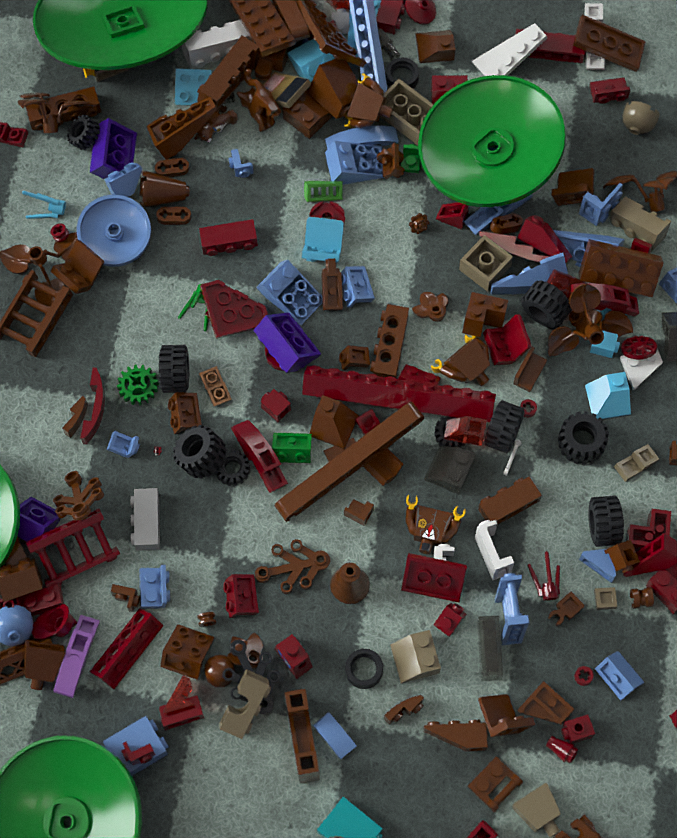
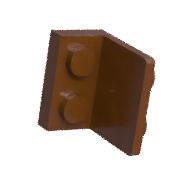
(573, 186)
(79, 269)
(186, 651)
(501, 716)

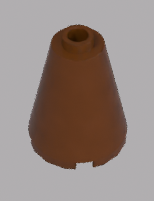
(161, 189)
(350, 584)

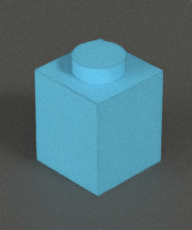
(607, 346)

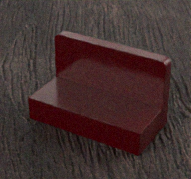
(183, 717)

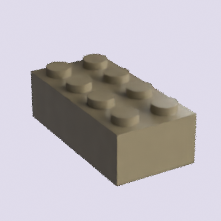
(408, 109)

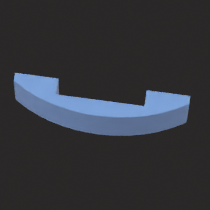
(367, 135)

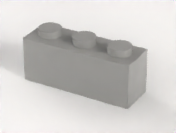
(145, 519)

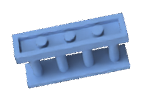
(515, 622)

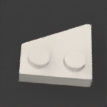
(641, 369)

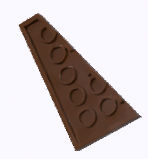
(327, 34)

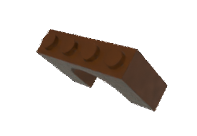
(302, 736)

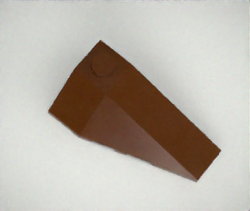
(174, 132)

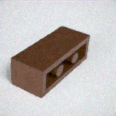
(510, 501)

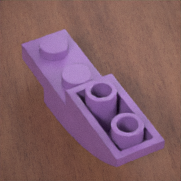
(76, 656)

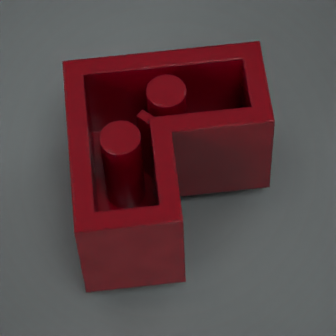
(657, 524)

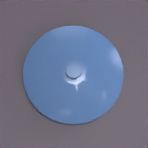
(115, 229)

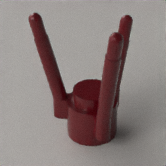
(550, 590)

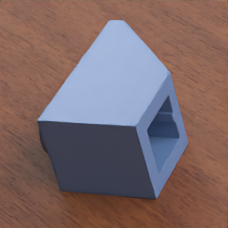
(124, 181)

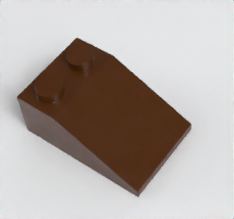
(306, 115)

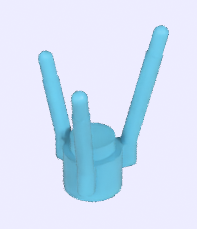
(55, 205)

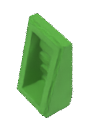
(323, 184)

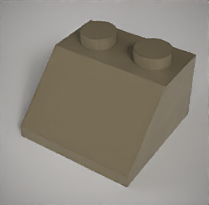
(415, 657)

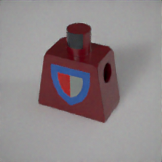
(293, 655)

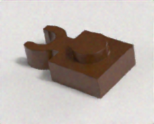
(568, 607)

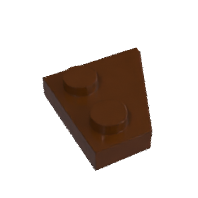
(546, 705)

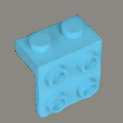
(323, 239)

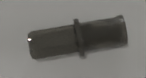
(387, 45)

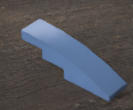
(483, 217)

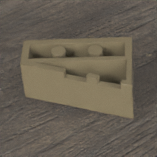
(639, 223)

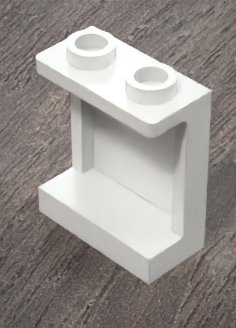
(496, 567)

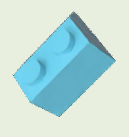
(308, 58)

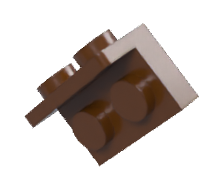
(184, 411)

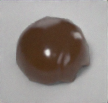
(213, 670)

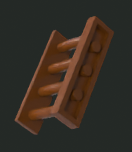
(52, 313)

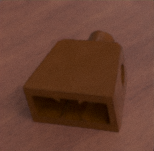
(42, 662)

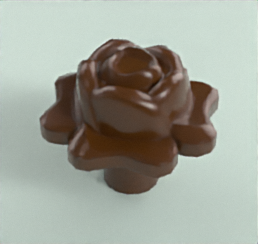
(419, 223)

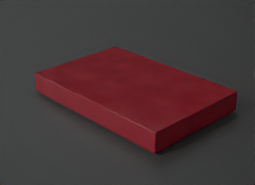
(434, 577)

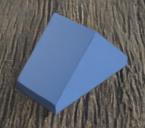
(599, 563)

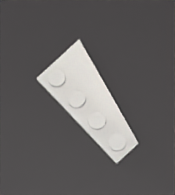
(510, 53)

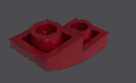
(13, 135)

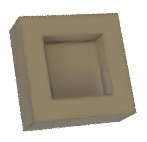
(605, 598)

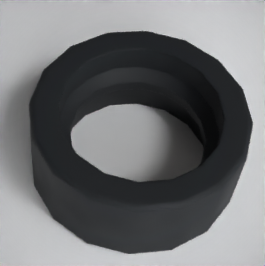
(402, 63)
(364, 684)

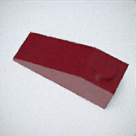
(542, 237)
(655, 556)

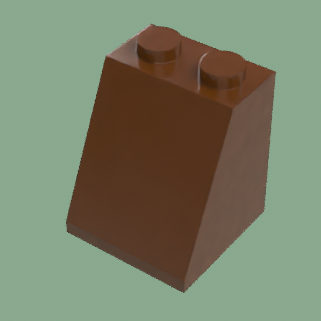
(334, 87)

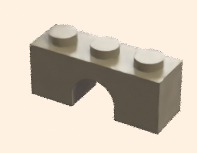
(238, 720)

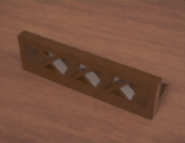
(12, 655)

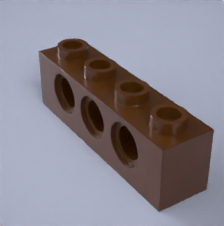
(72, 112)
(393, 315)

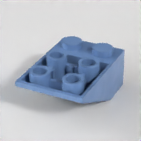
(353, 162)
(290, 292)

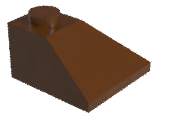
(435, 46)
(333, 422)

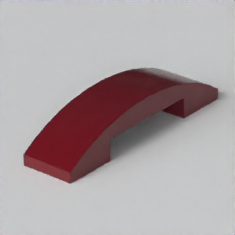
(90, 427)

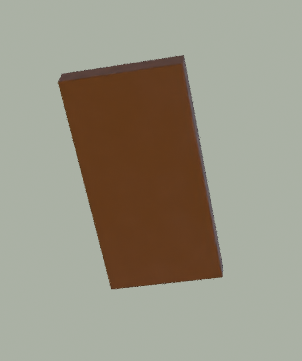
(609, 43)

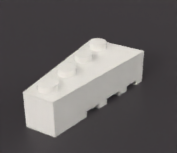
(212, 44)

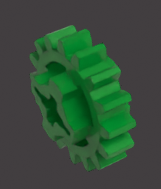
(137, 393)

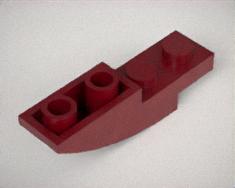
(615, 299)
(261, 454)
(37, 601)

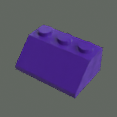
(112, 148)
(286, 341)

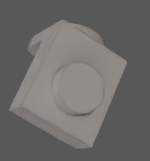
(341, 18)

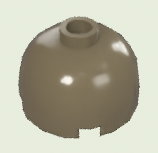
(639, 118)

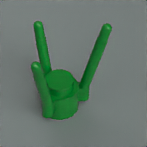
(196, 297)

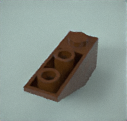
(465, 736)

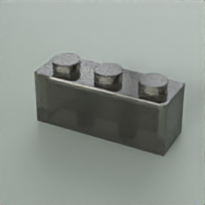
(490, 648)

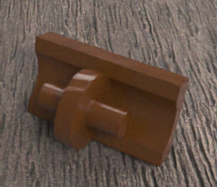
(390, 161)

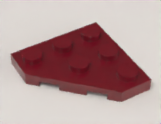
(230, 309)

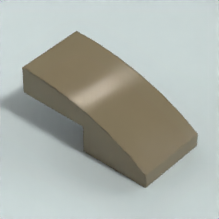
(636, 463)

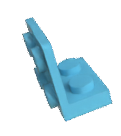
(187, 84)

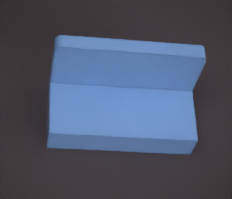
(619, 675)

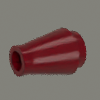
(563, 749)

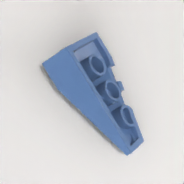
(577, 242)
(521, 283)

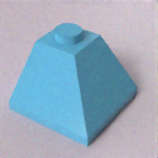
(609, 396)

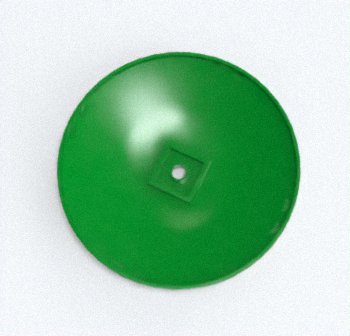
(95, 38)

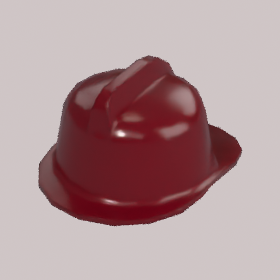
(54, 623)

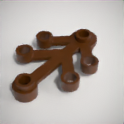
(80, 509)
(295, 566)

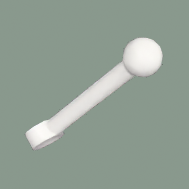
(517, 443)

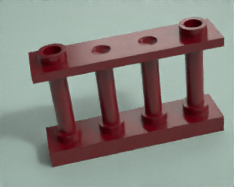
(58, 536)

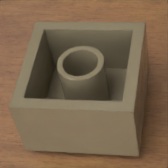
(485, 263)

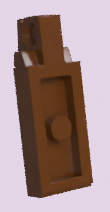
(331, 286)

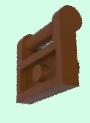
(490, 778)

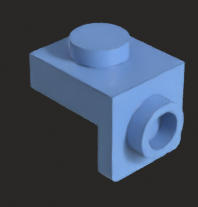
(241, 170)
(123, 444)

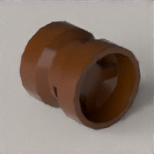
(642, 597)

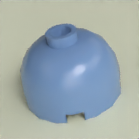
(15, 625)

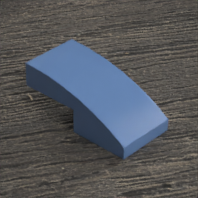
(334, 735)

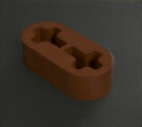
(172, 167)
(174, 215)
(506, 224)

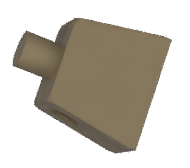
(539, 810)

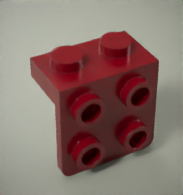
(509, 342)

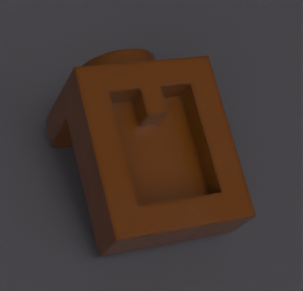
(354, 356)
(123, 593)

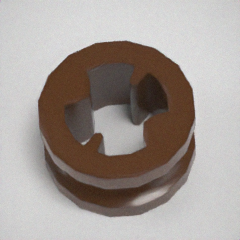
(206, 619)

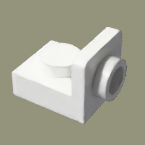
(443, 550)

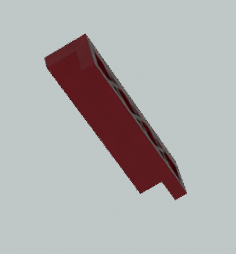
(128, 649)

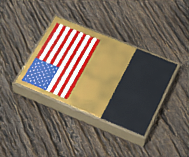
(286, 88)

